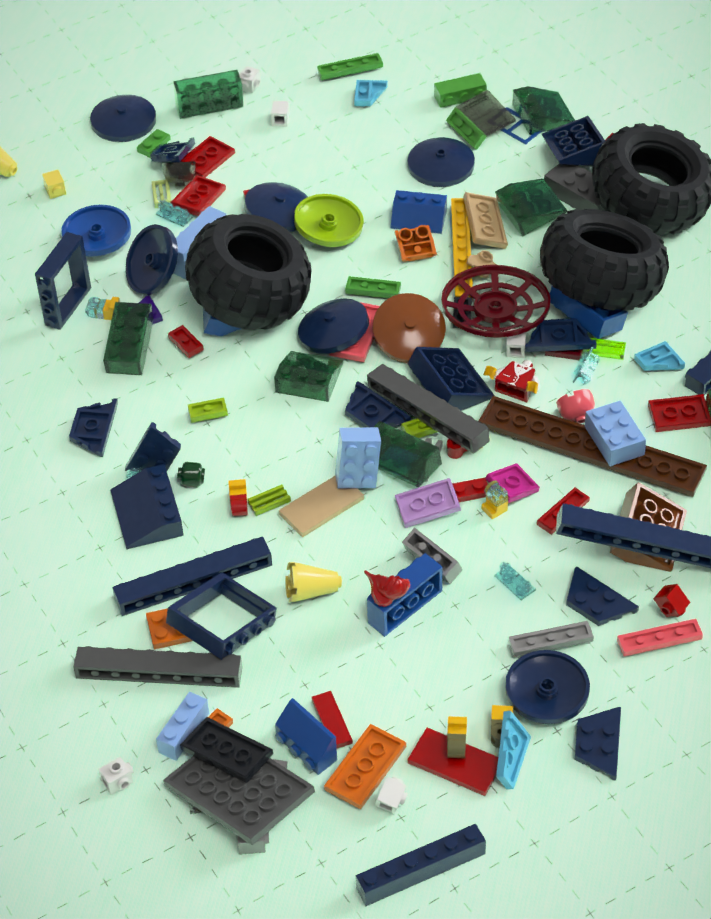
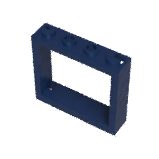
(68, 249)
(221, 584)

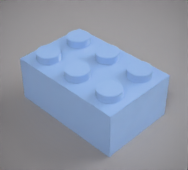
(615, 433)
(357, 457)

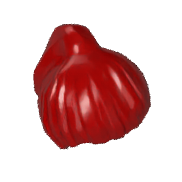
(387, 589)

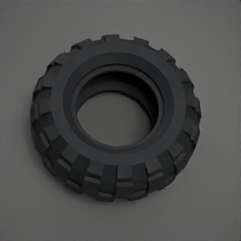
(662, 155)
(604, 259)

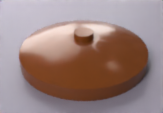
(407, 323)

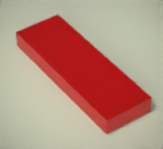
(549, 519)
(332, 718)

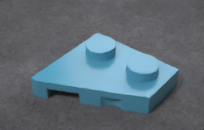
(368, 91)
(659, 358)

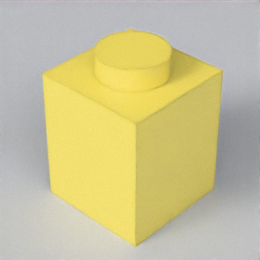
(54, 184)

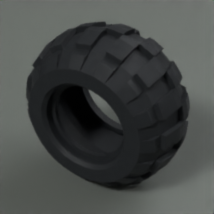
(248, 271)

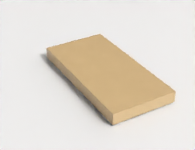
(485, 220)
(319, 506)

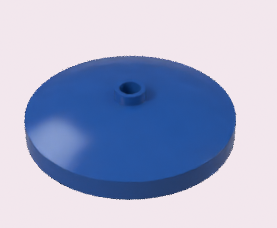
(102, 228)

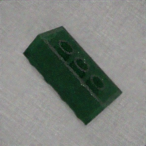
(406, 455)

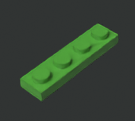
(349, 66)

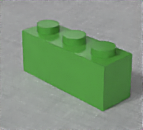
(459, 89)

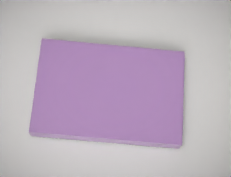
(427, 502)

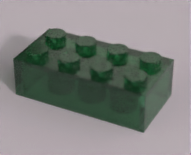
(208, 94)
(128, 338)

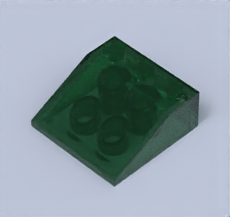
(540, 109)
(529, 204)
(307, 376)

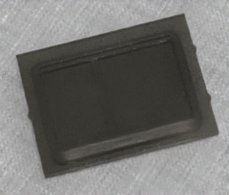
(487, 113)

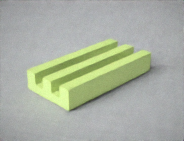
(160, 182)

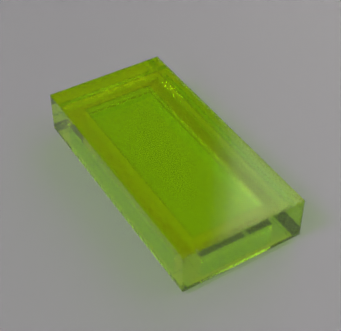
(609, 348)

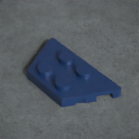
(172, 151)
(559, 336)
(369, 408)
(93, 426)
(154, 449)
(597, 600)
(599, 741)

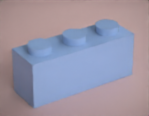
(182, 724)

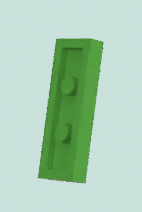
(466, 128)
(372, 287)

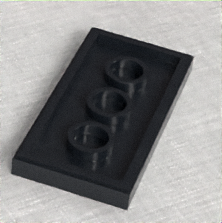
(226, 749)

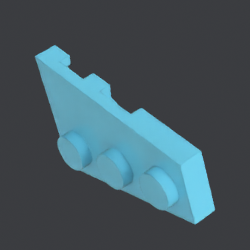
(512, 750)

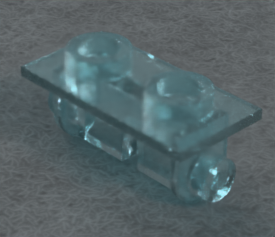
(176, 215)
(582, 371)
(514, 581)

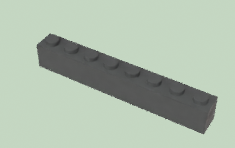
(428, 408)
(157, 666)

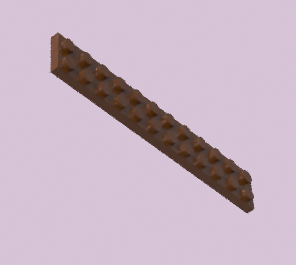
(575, 441)

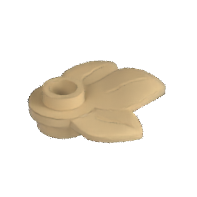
(482, 258)

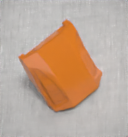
(415, 243)

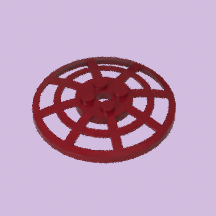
(485, 301)

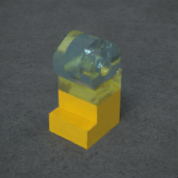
(101, 308)
(496, 500)

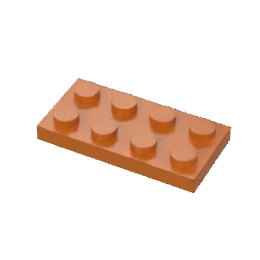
(365, 766)

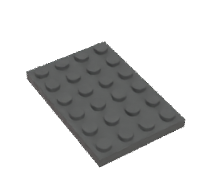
(239, 806)

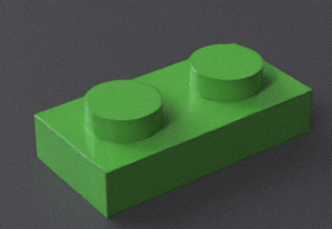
(152, 142)

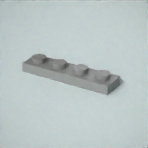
(551, 638)

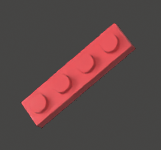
(659, 637)

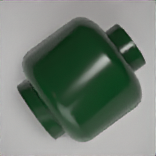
(191, 474)

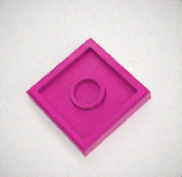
(515, 481)

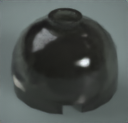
(179, 172)

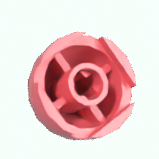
(575, 406)

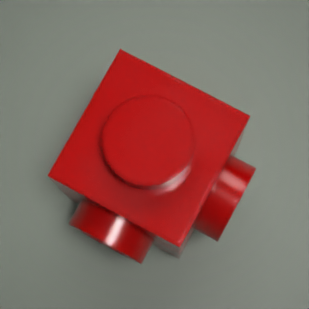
(672, 600)

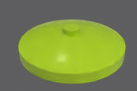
(328, 220)

